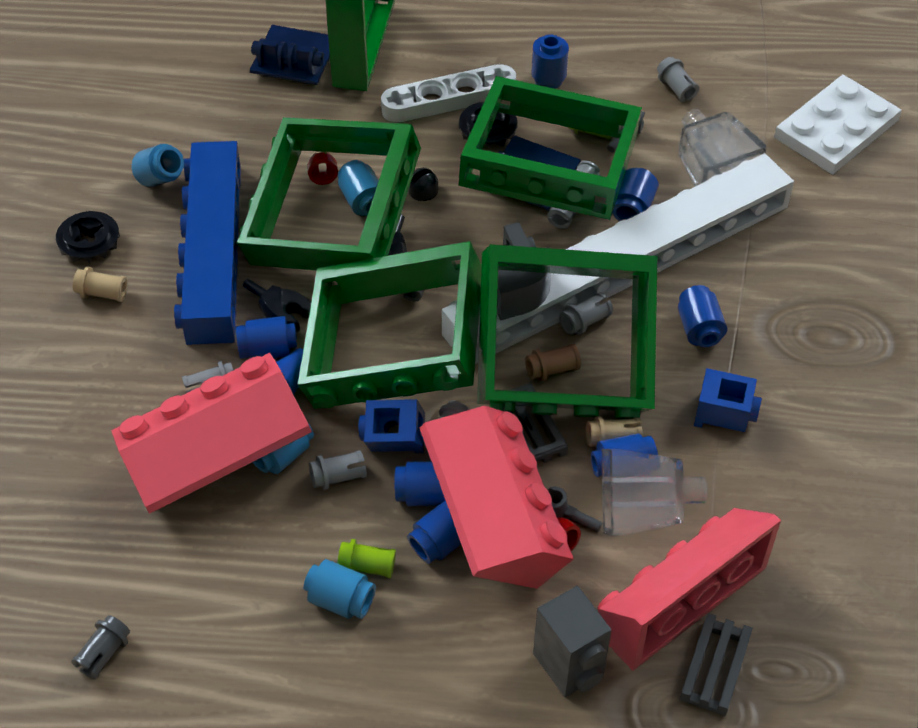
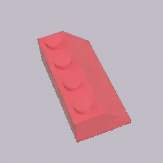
(210, 431)
(496, 497)
(688, 583)

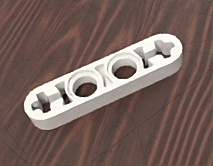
(446, 88)

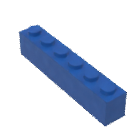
(210, 244)

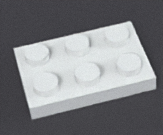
(837, 124)

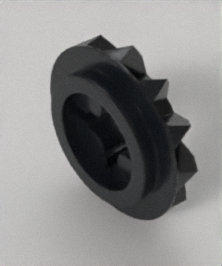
(502, 128)
(92, 224)

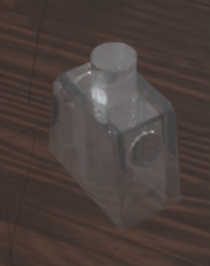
(715, 144)
(645, 491)

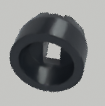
(423, 185)

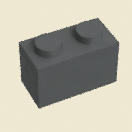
(571, 641)

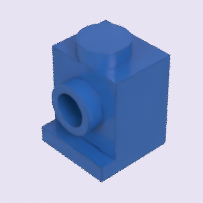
(727, 401)
(386, 413)

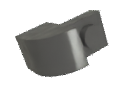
(518, 290)

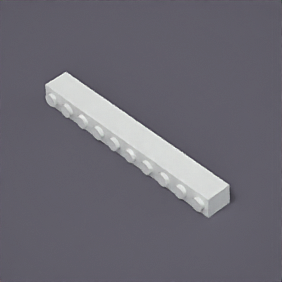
(665, 230)

